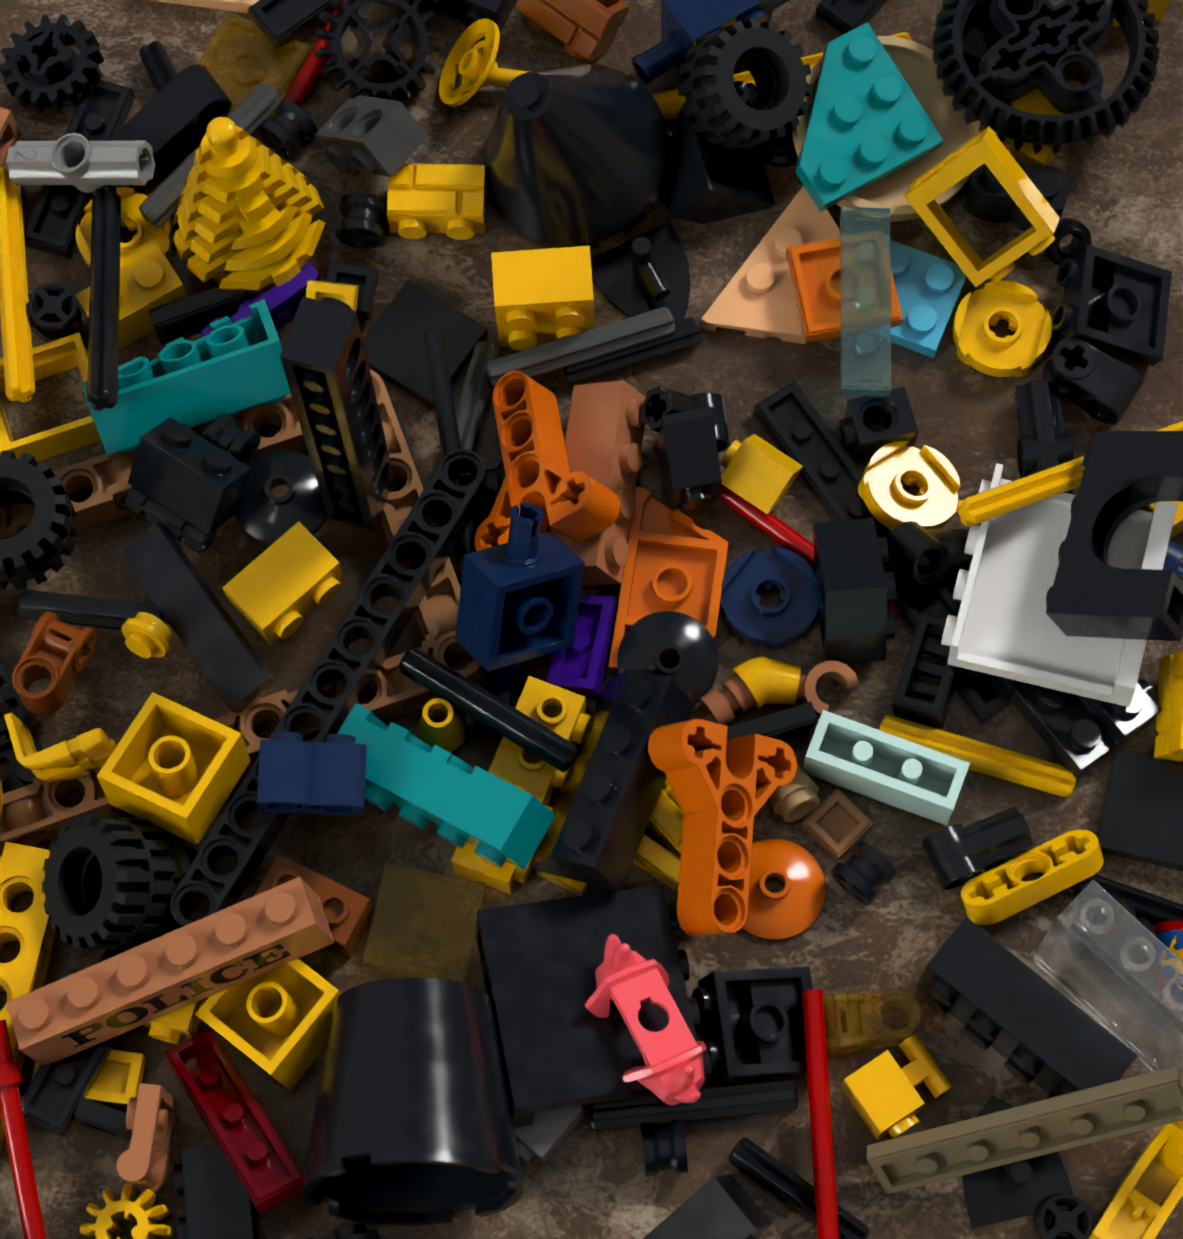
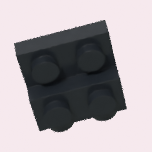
(1113, 304)
(1081, 727)
(754, 1022)

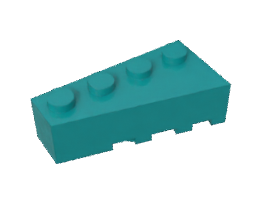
(196, 380)
(442, 791)

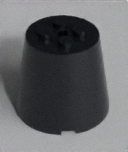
(412, 1107)

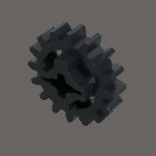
(51, 63)

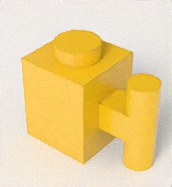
(887, 1094)

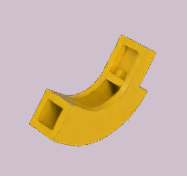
(1147, 1190)

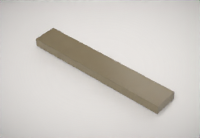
(1029, 1130)

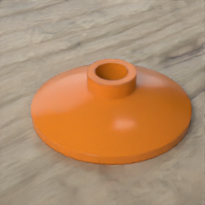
(797, 905)

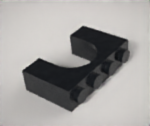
(1105, 601)

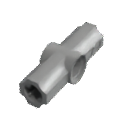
(80, 162)

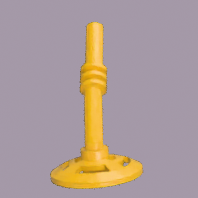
(475, 67)

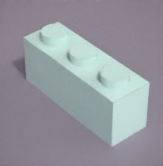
(885, 767)

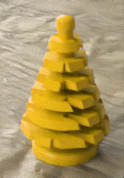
(245, 213)

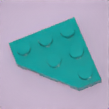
(860, 121)

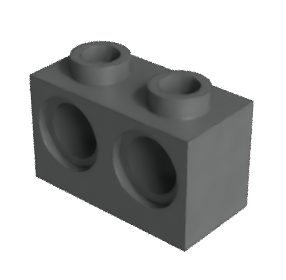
(371, 136)

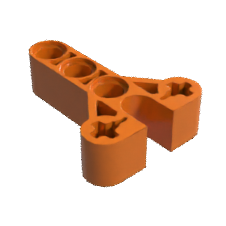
(540, 469)
(720, 792)

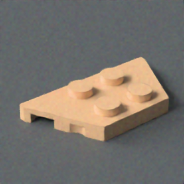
(762, 292)

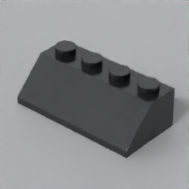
(612, 782)

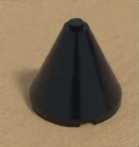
(577, 155)

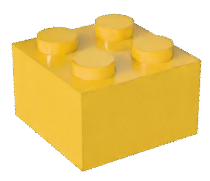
(542, 295)
(174, 768)
(276, 1019)

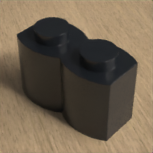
(992, 203)

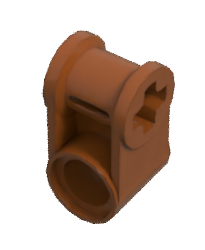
(53, 653)

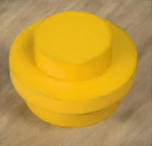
(146, 635)

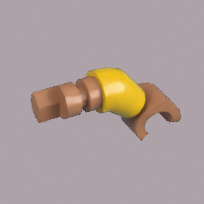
(770, 682)

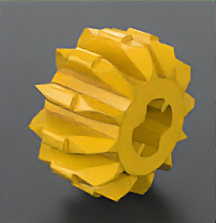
(131, 1208)

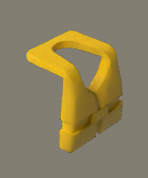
(61, 761)

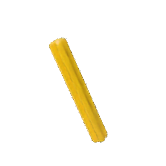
(986, 757)

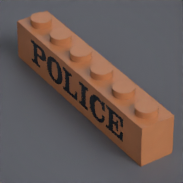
(170, 972)

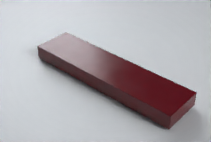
(235, 1121)

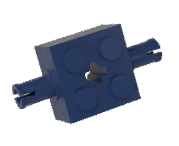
(688, 21)
(519, 598)

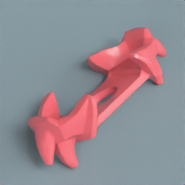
(671, 1055)

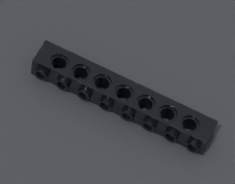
(338, 410)

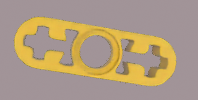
(990, 900)

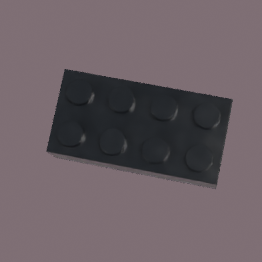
(1020, 1015)

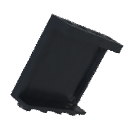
(541, 973)

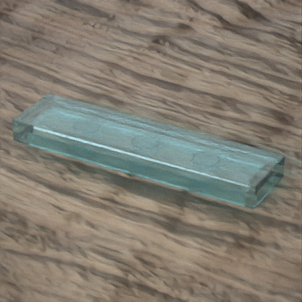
(865, 302)

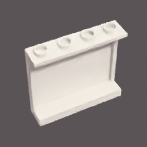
(1003, 600)

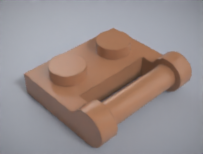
(152, 1125)

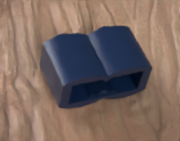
(311, 775)

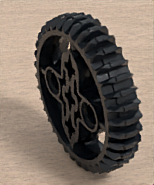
(1042, 53)

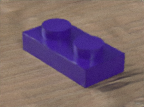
(583, 664)

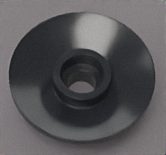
(270, 516)
(680, 634)

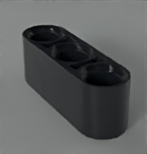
(176, 119)

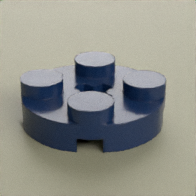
(773, 625)

